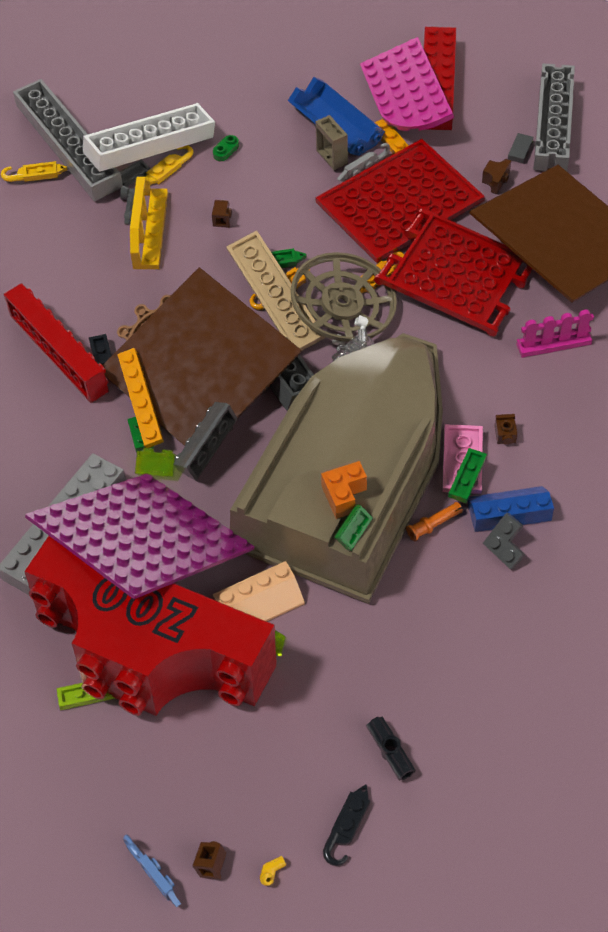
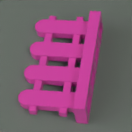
(555, 341)

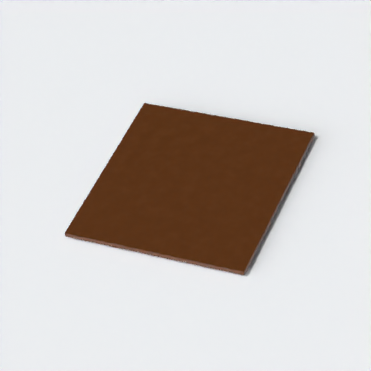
(554, 229)
(202, 352)

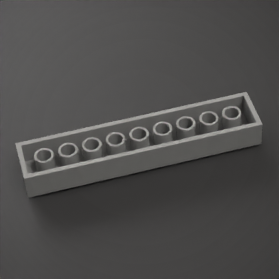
(65, 138)

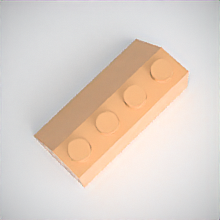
(264, 594)

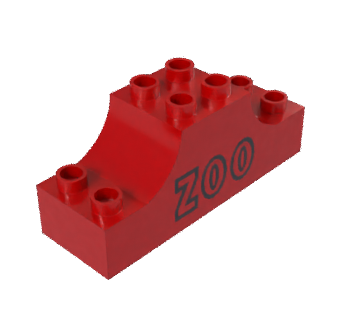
(151, 644)

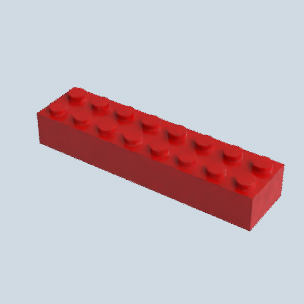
(440, 51)
(57, 342)

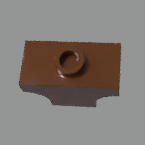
(496, 174)

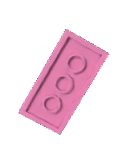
(456, 444)

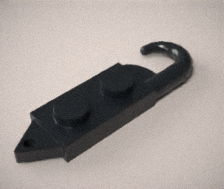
(347, 823)

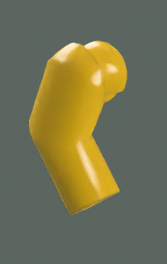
(269, 869)

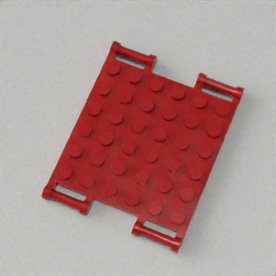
(455, 271)

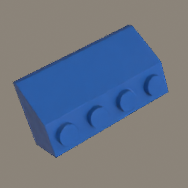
(525, 505)

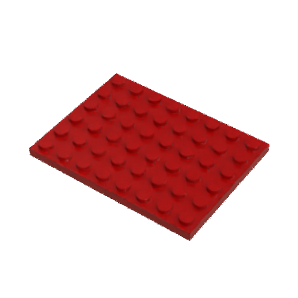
(386, 198)

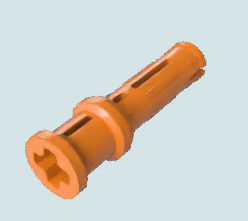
(426, 524)

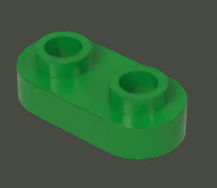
(225, 148)

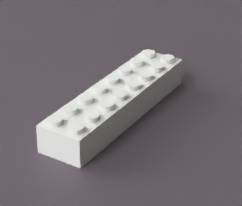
(148, 137)

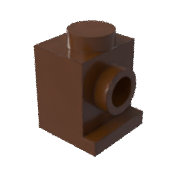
(221, 214)
(505, 429)
(209, 860)

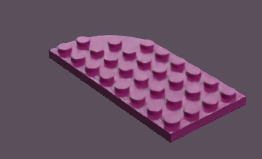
(406, 88)

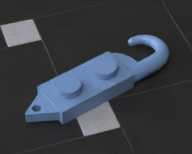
(152, 869)

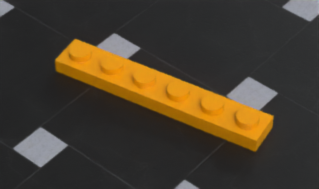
(140, 398)

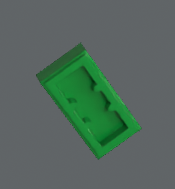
(353, 527)

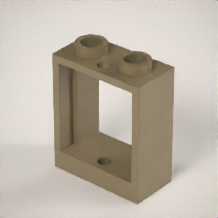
(331, 142)

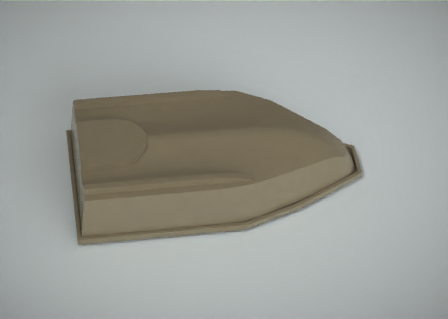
(364, 408)

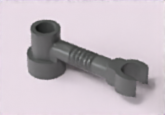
(127, 194)

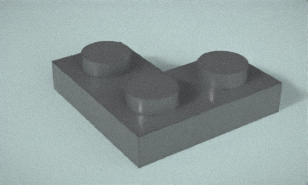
(501, 543)

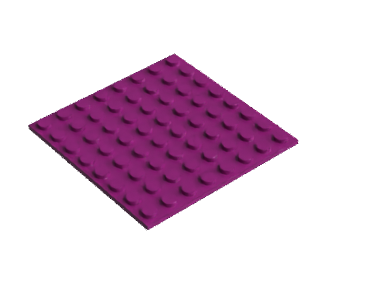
(139, 534)

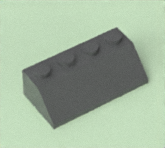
(291, 381)
(205, 440)

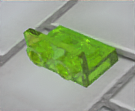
(155, 463)

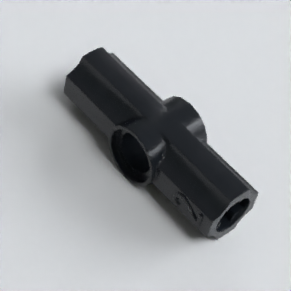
(397, 758)

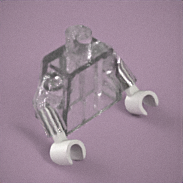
(358, 342)

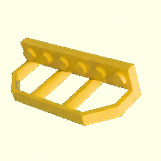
(154, 225)

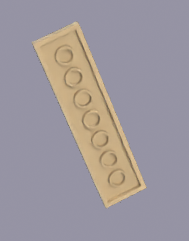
(272, 289)

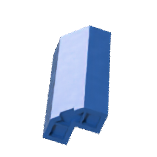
(322, 100)

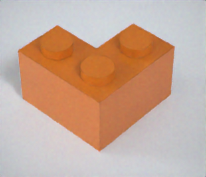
(341, 485)

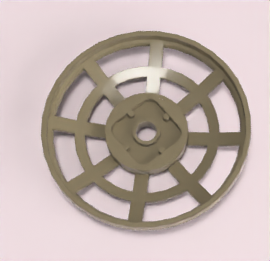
(341, 290)

